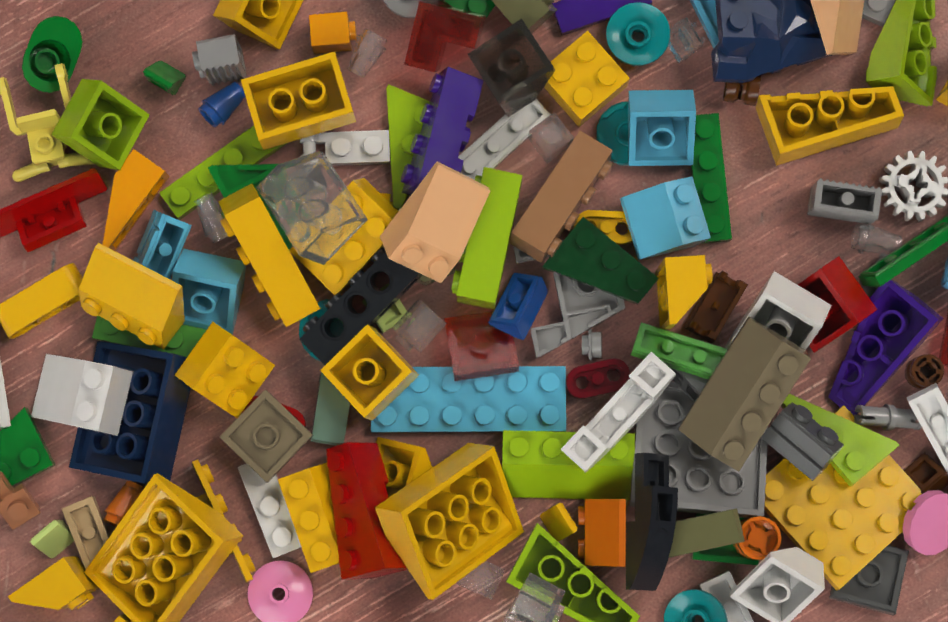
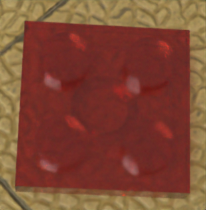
(479, 348)

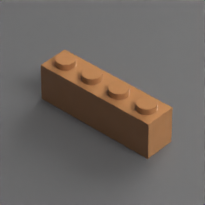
(561, 197)

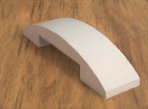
(619, 413)

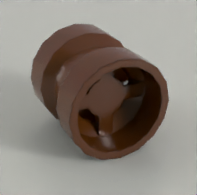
(747, 94)
(918, 372)

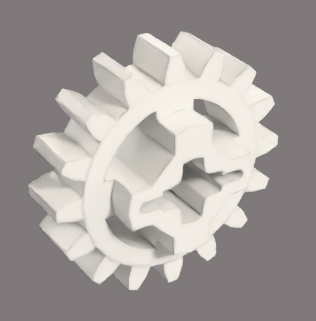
(901, 184)

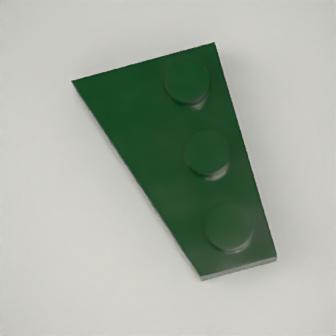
(601, 263)

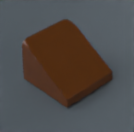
(927, 474)

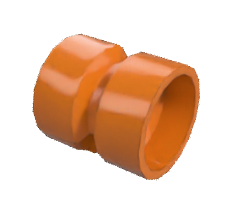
(760, 538)

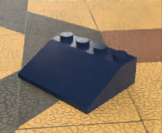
(149, 421)

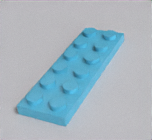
(511, 401)

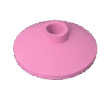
(297, 592)

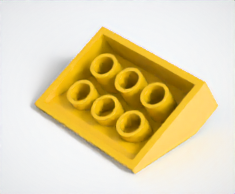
(451, 518)
(162, 553)

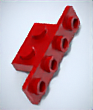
(51, 211)

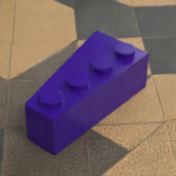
(444, 125)

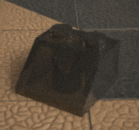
(513, 67)

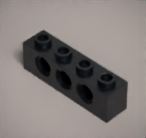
(317, 331)

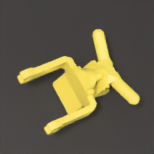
(44, 148)

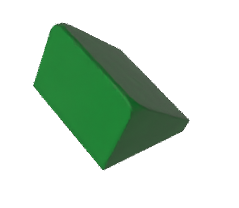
(164, 76)

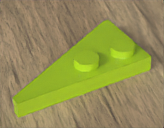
(404, 124)
(861, 447)

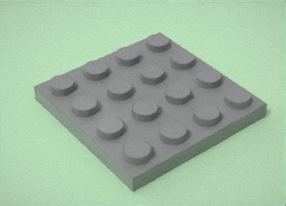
(702, 481)

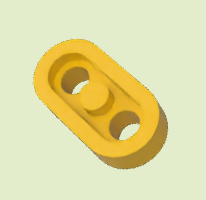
(606, 222)

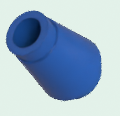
(221, 105)

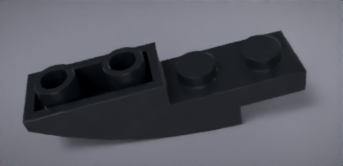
(652, 532)

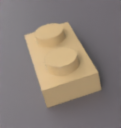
(86, 528)

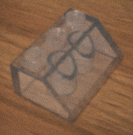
(312, 206)

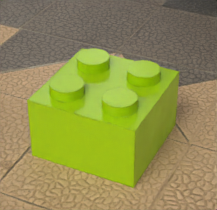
(100, 124)

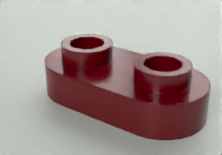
(597, 378)

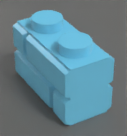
(162, 243)

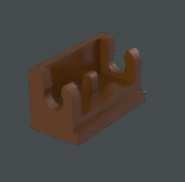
(715, 306)

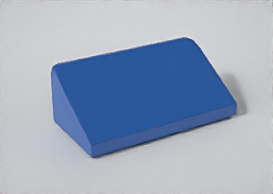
(519, 305)

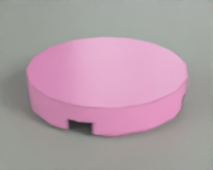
(927, 523)

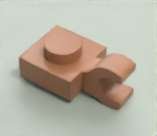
(16, 503)

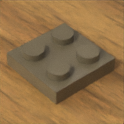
(266, 436)

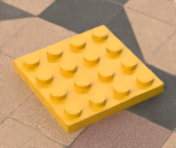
(836, 521)

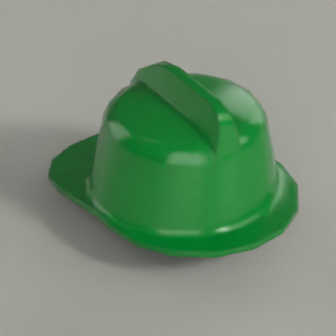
(51, 43)

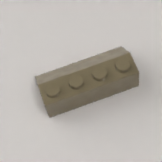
(744, 393)

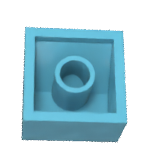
(661, 127)
(665, 218)
(210, 288)

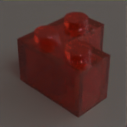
(437, 25)

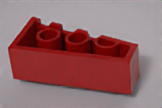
(357, 487)

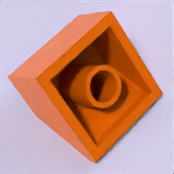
(603, 532)

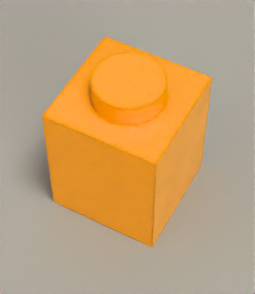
(331, 32)

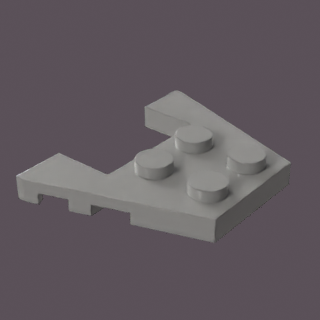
(580, 310)

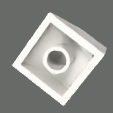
(781, 584)

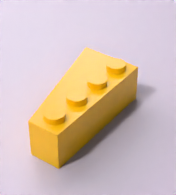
(821, 121)
(268, 255)

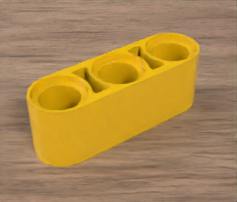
(40, 301)

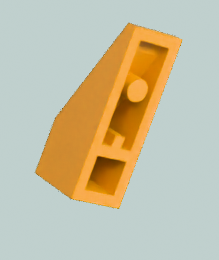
(131, 195)

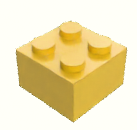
(585, 79)
(224, 370)
(369, 372)

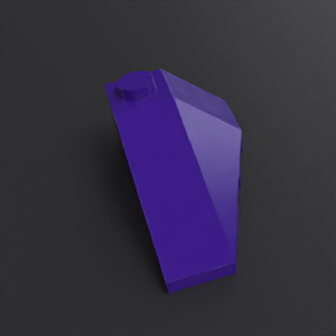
(882, 344)

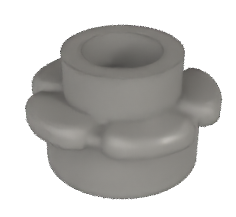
(592, 344)

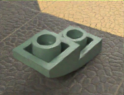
(330, 414)

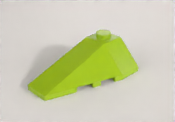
(904, 53)

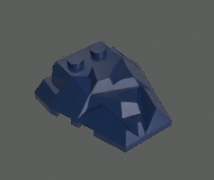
(764, 38)

